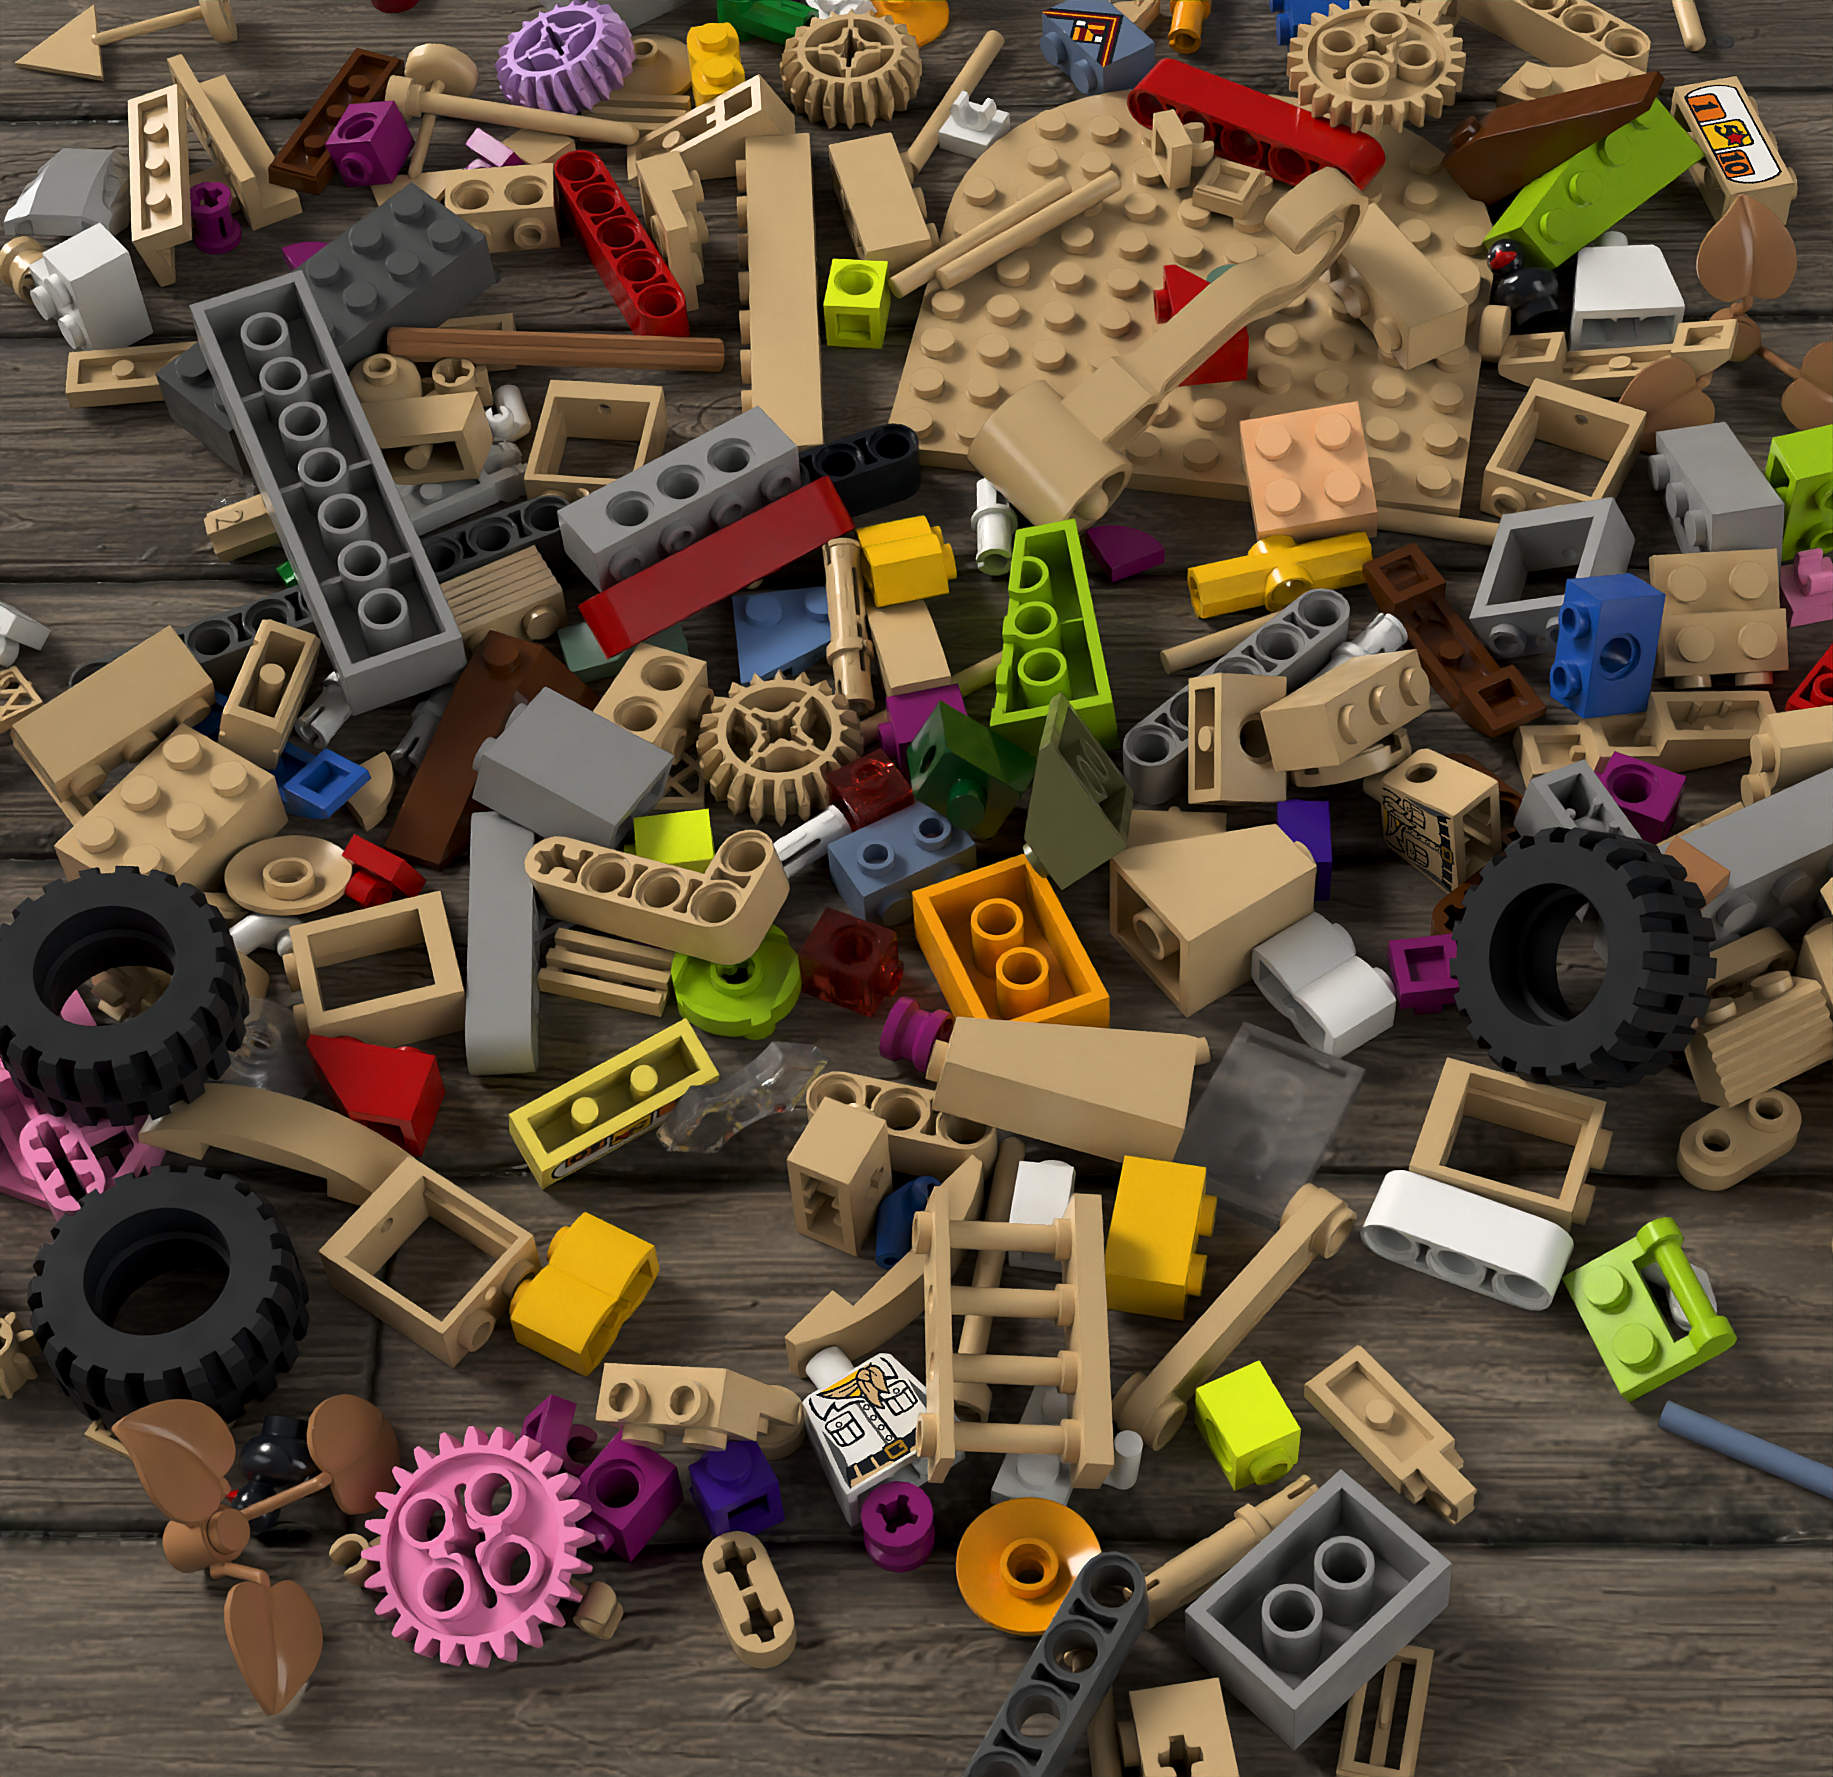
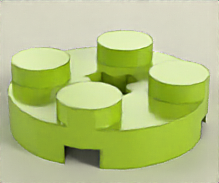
(742, 1008)

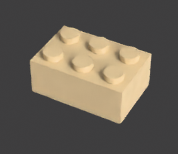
(178, 814)

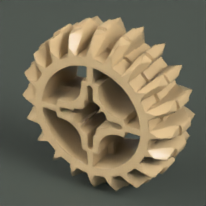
(851, 69)
(775, 724)

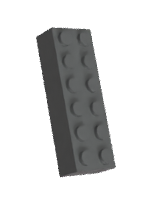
(392, 268)

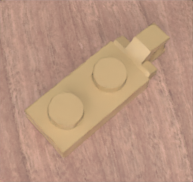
(1392, 1433)

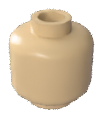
(385, 378)

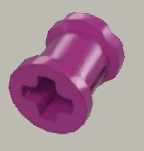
(213, 218)

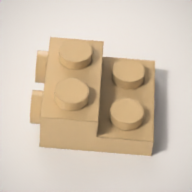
(672, 218)
(1720, 617)
(690, 1403)

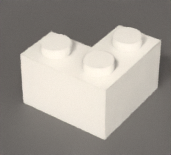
(91, 291)

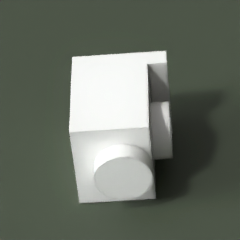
(1038, 1198)

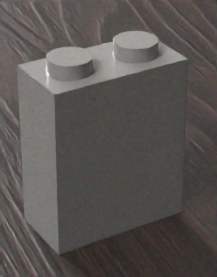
(570, 772)

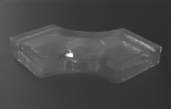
(718, 1110)

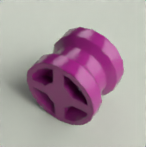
(913, 1032)
(906, 1542)

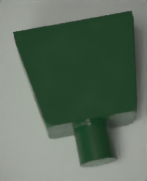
(972, 773)

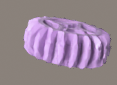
(566, 58)

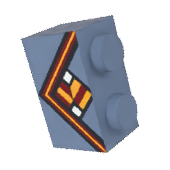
(1096, 46)

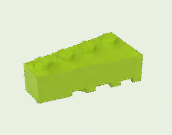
(1596, 188)

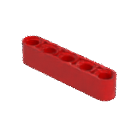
(1255, 126)
(619, 247)
(716, 567)

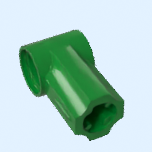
(765, 18)

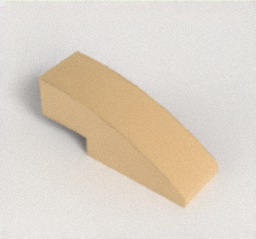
(905, 647)

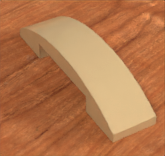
(1610, 370)
(282, 1133)
(892, 1300)

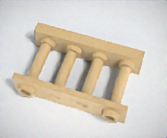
(1076, 1305)

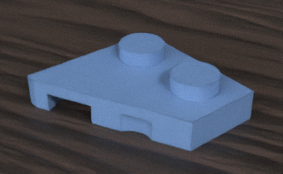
(780, 631)

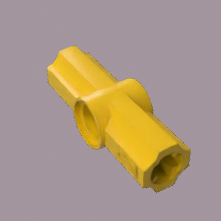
(1278, 573)

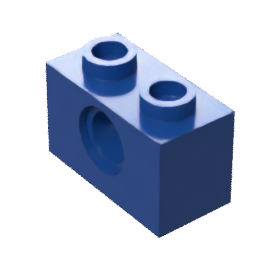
(1606, 645)

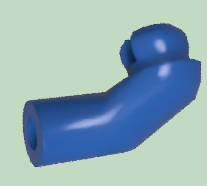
(896, 1219)

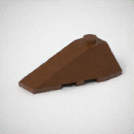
(1533, 136)
(439, 806)

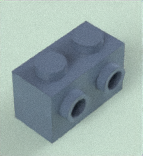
(894, 857)

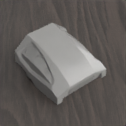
(74, 194)

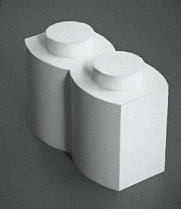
(1323, 986)

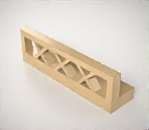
(235, 145)
(159, 179)

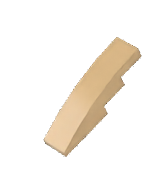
(1675, 733)

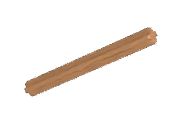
(557, 349)

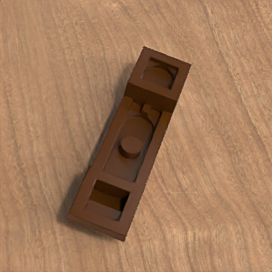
(1448, 651)

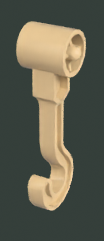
(1064, 454)

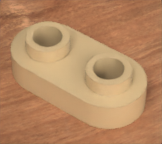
(1744, 1135)

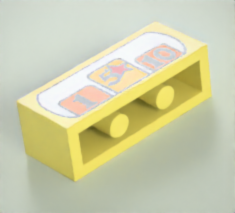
(610, 1103)

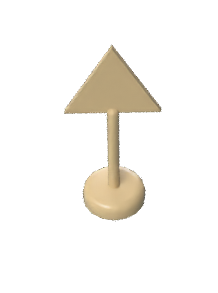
(77, 48)
(443, 72)

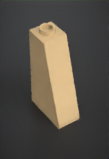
(1069, 1084)

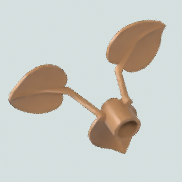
(1739, 258)
(181, 1463)

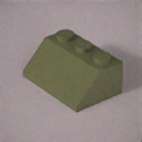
(1076, 802)

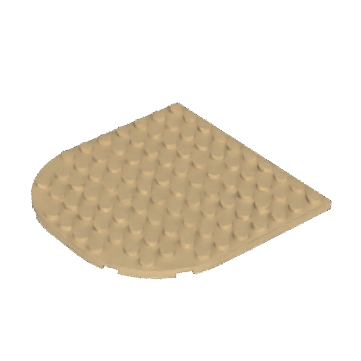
(1089, 296)

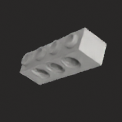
(680, 498)

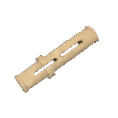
(849, 649)
(1208, 1560)

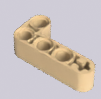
(693, 913)

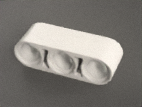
(1467, 1240)

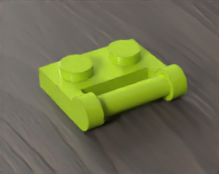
(1628, 1320)

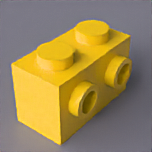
(1156, 1237)

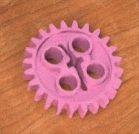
(420, 1570)

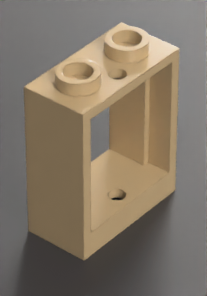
(576, 412)
(1551, 415)
(370, 931)
(1523, 1107)
(390, 1219)

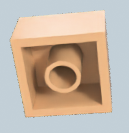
(1309, 474)

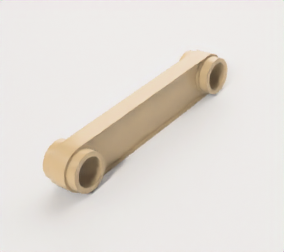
(1156, 1404)

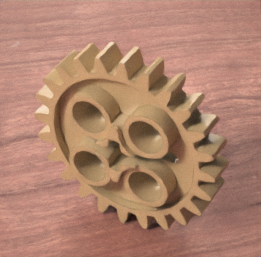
(1376, 65)

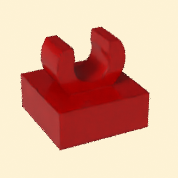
(378, 874)

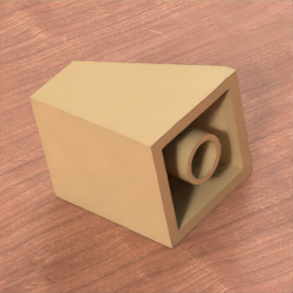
(1204, 903)

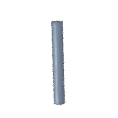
(1747, 1448)

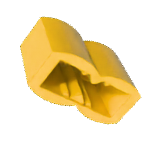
(714, 60)
(905, 561)
(584, 1293)

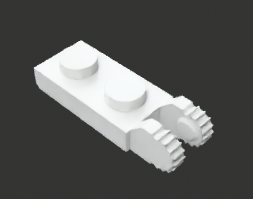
(444, 502)

